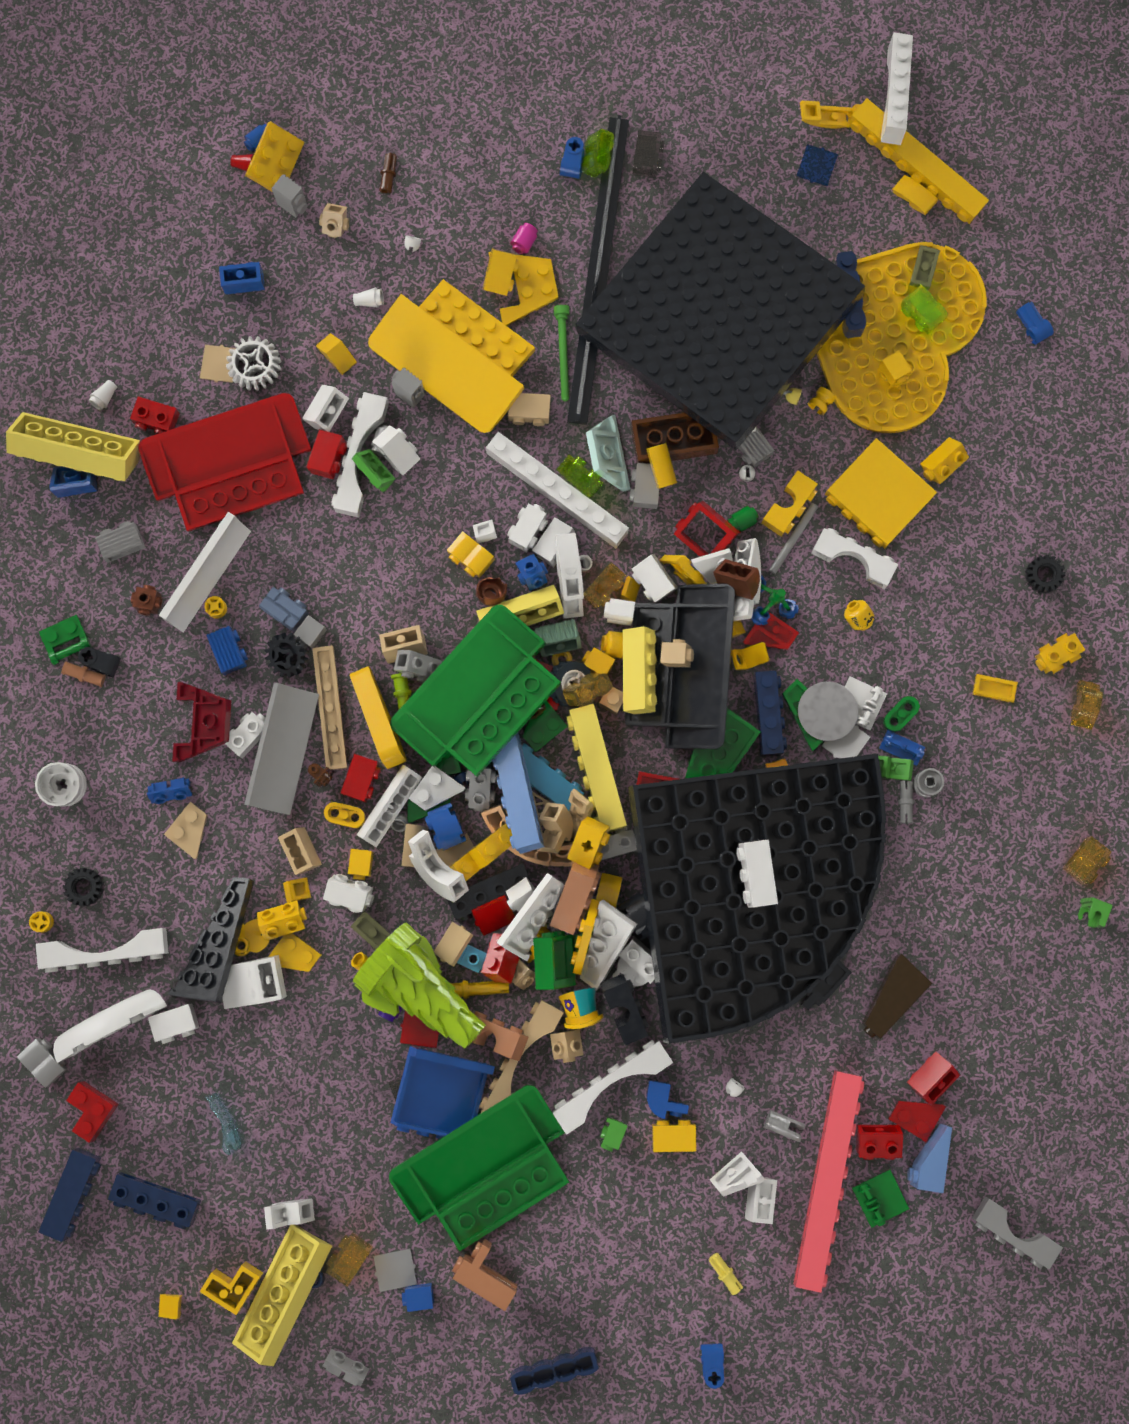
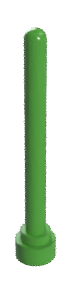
(561, 313)

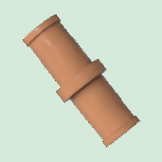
(83, 674)

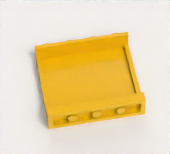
(879, 493)

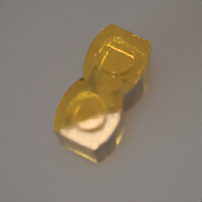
(587, 689)
(1087, 860)

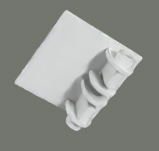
(868, 701)

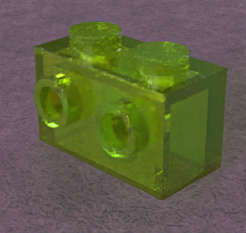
(582, 478)

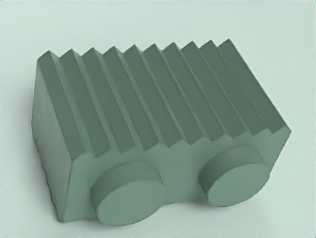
(559, 637)

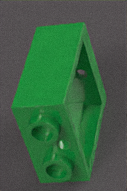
(553, 960)

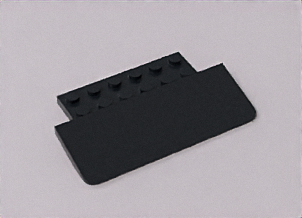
(694, 697)

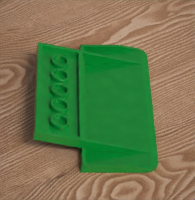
(478, 694)
(484, 1169)

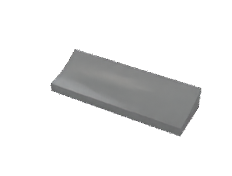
(281, 749)

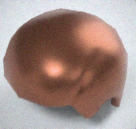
(486, 596)

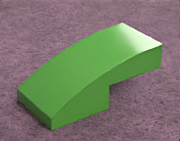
(896, 768)

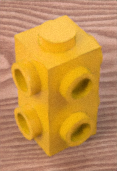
(944, 460)
(1054, 656)
(281, 920)

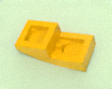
(916, 194)

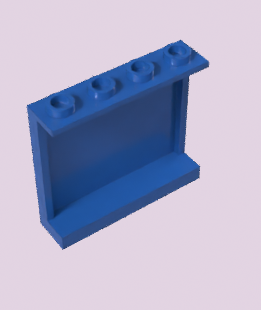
(438, 1092)

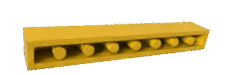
(920, 164)

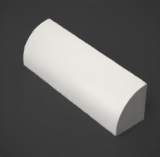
(389, 806)

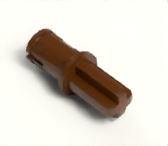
(388, 173)

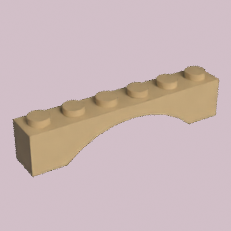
(543, 1022)

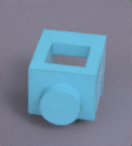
(464, 958)

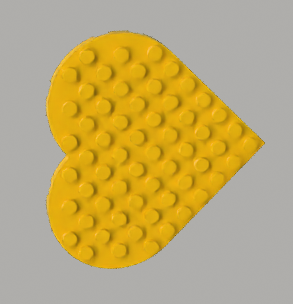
(854, 363)

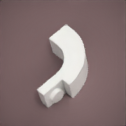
(433, 870)

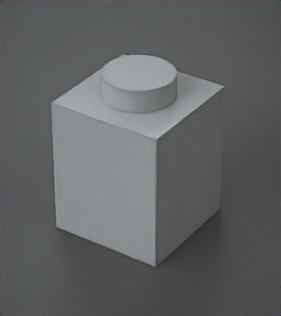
(310, 632)

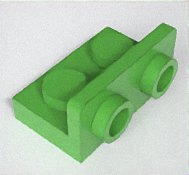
(374, 469)

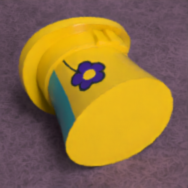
(580, 1008)

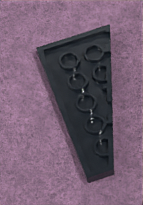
(214, 951)

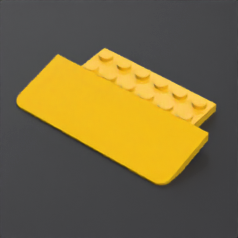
(456, 352)

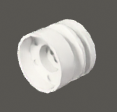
(49, 787)

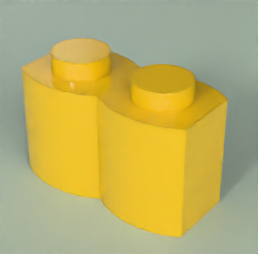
(471, 555)

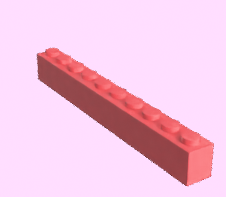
(827, 1181)

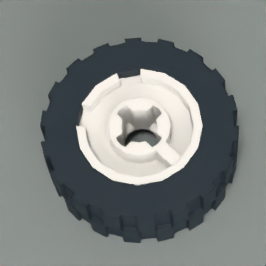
(567, 672)

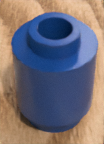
(253, 137)

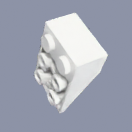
(254, 983)

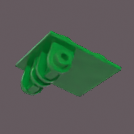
(880, 1198)

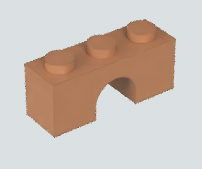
(508, 1041)

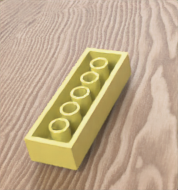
(72, 446)
(596, 765)

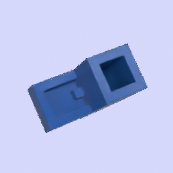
(658, 1101)

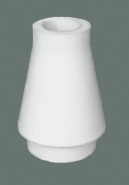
(369, 298)
(101, 397)

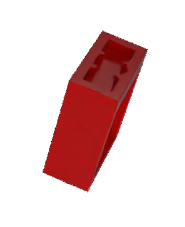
(731, 531)

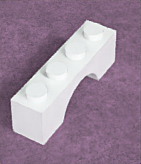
(878, 568)

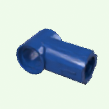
(1035, 325)

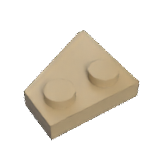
(188, 830)

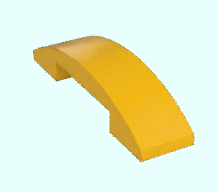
(826, 116)

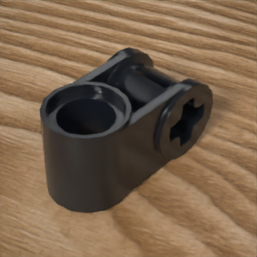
(102, 661)

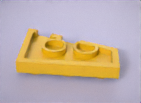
(583, 941)

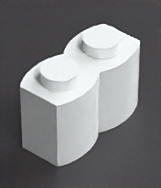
(619, 611)

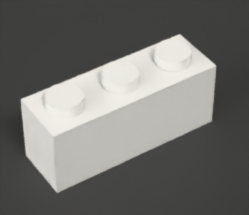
(757, 873)

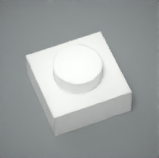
(484, 531)

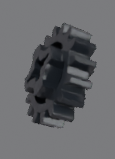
(279, 647)

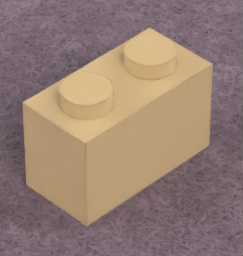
(531, 409)
(403, 639)

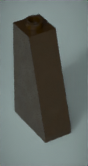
(895, 996)

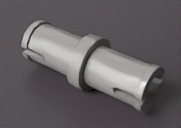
(906, 802)

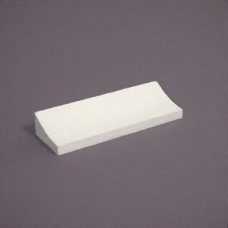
(205, 572)

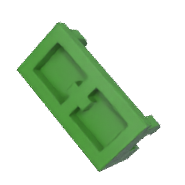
(1097, 911)

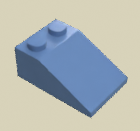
(931, 1163)

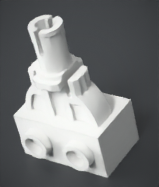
(635, 963)

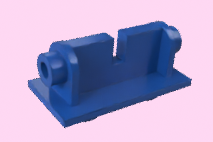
(902, 747)
(160, 792)

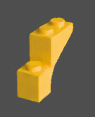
(484, 852)

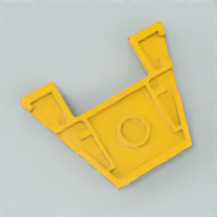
(534, 286)

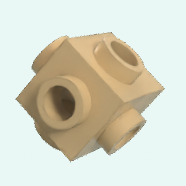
(334, 220)
(566, 1045)

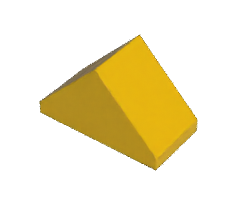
(336, 353)

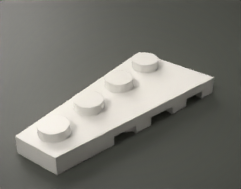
(533, 915)
(608, 939)

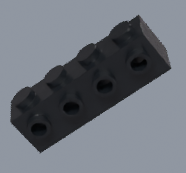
(486, 891)

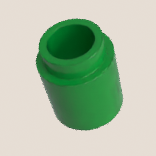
(743, 518)

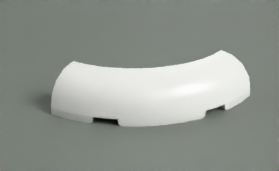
(107, 1023)

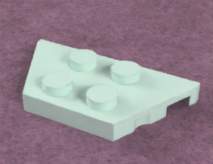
(607, 453)

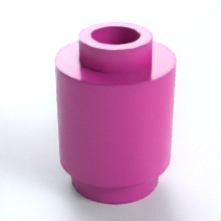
(524, 238)

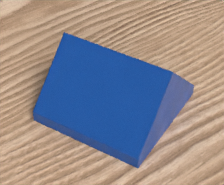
(71, 482)

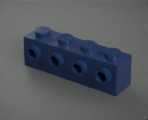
(768, 713)
(69, 1195)
(154, 1200)

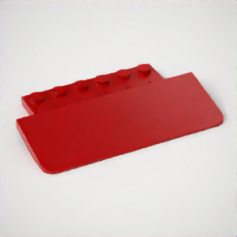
(228, 461)

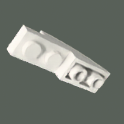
(748, 554)
(569, 575)

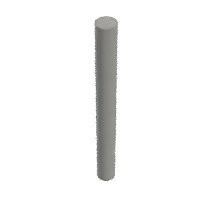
(793, 538)

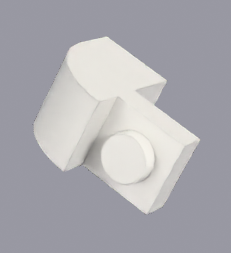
(289, 1213)

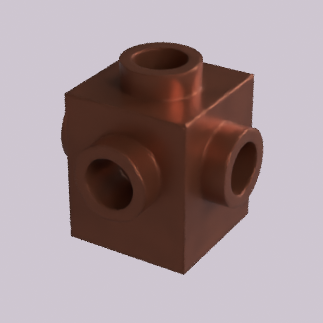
(152, 603)

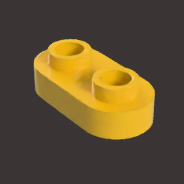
(345, 815)

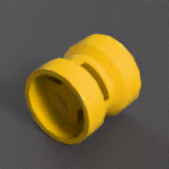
(822, 400)

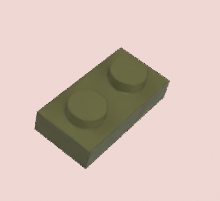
(924, 267)
(370, 930)

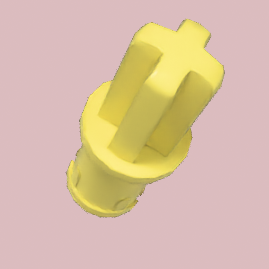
(725, 1273)

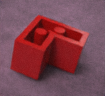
(96, 1109)

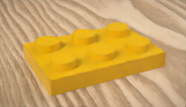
(274, 156)

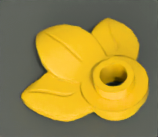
(251, 936)

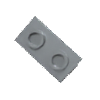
(354, 1370)

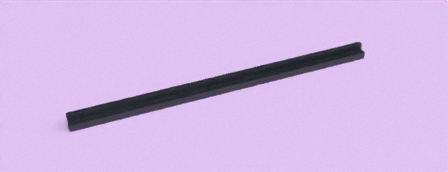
(598, 269)

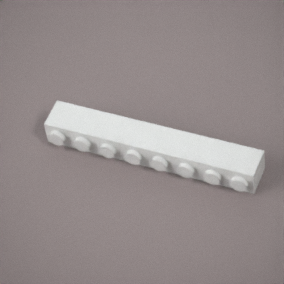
(557, 490)

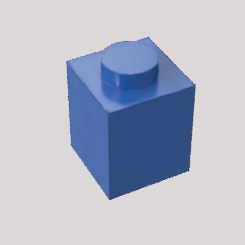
(418, 1297)

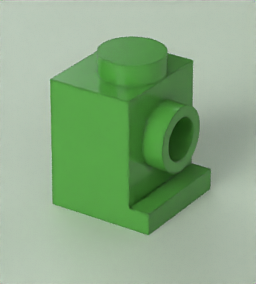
(612, 1134)

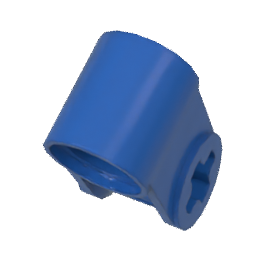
(572, 160)
(712, 1361)

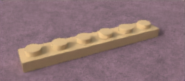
(330, 707)

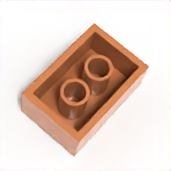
(575, 898)

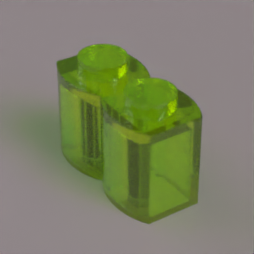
(597, 152)
(923, 309)

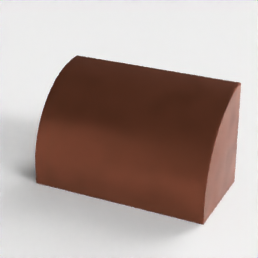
(741, 577)

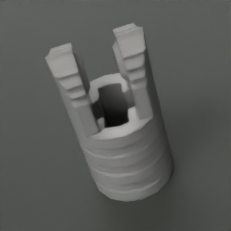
(780, 1123)

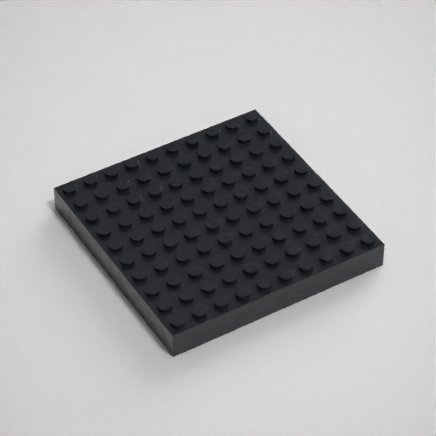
(720, 310)

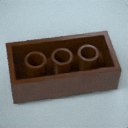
(679, 431)

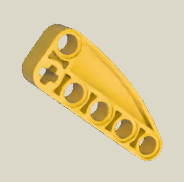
(377, 718)

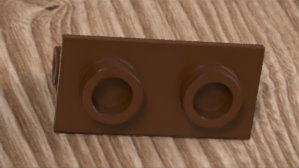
(322, 776)

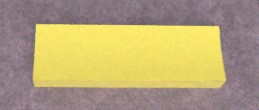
(281, 1295)

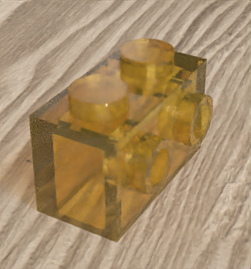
(604, 584)

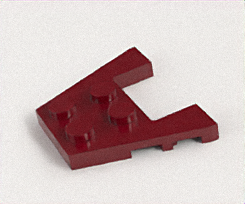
(209, 722)

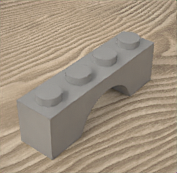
(994, 1217)

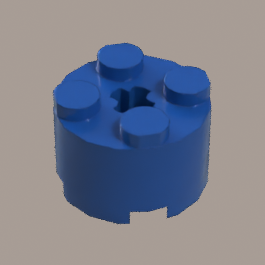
(445, 826)

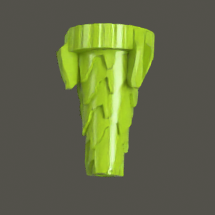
(409, 975)

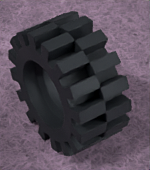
(1053, 565)
(74, 878)

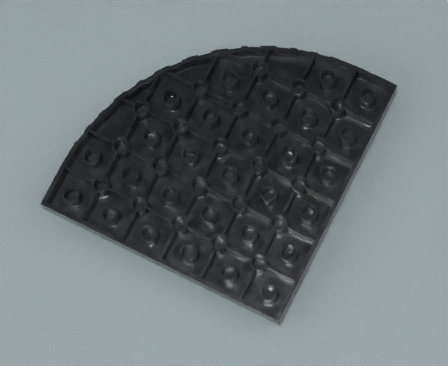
(738, 964)

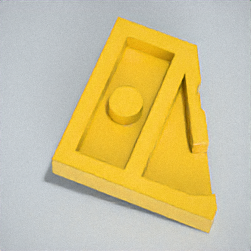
(683, 569)

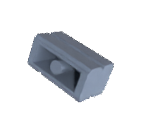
(283, 609)

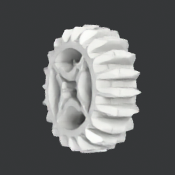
(247, 379)

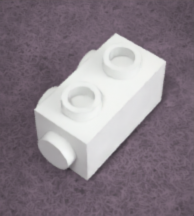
(530, 522)
(246, 734)
(348, 893)

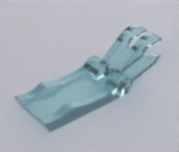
(228, 1123)

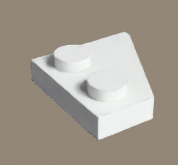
(435, 789)

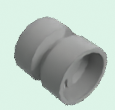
(928, 782)

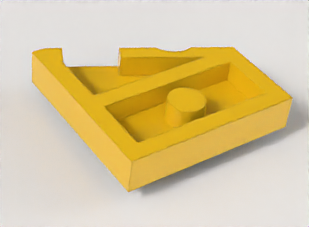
(295, 953)

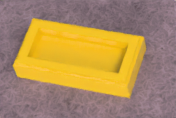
(995, 688)

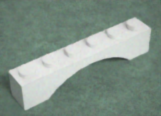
(897, 100)
(371, 414)
(145, 943)
(649, 1061)

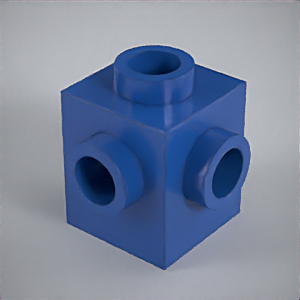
(531, 572)

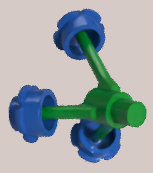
(786, 608)

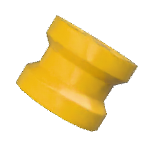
(212, 604)
(36, 921)

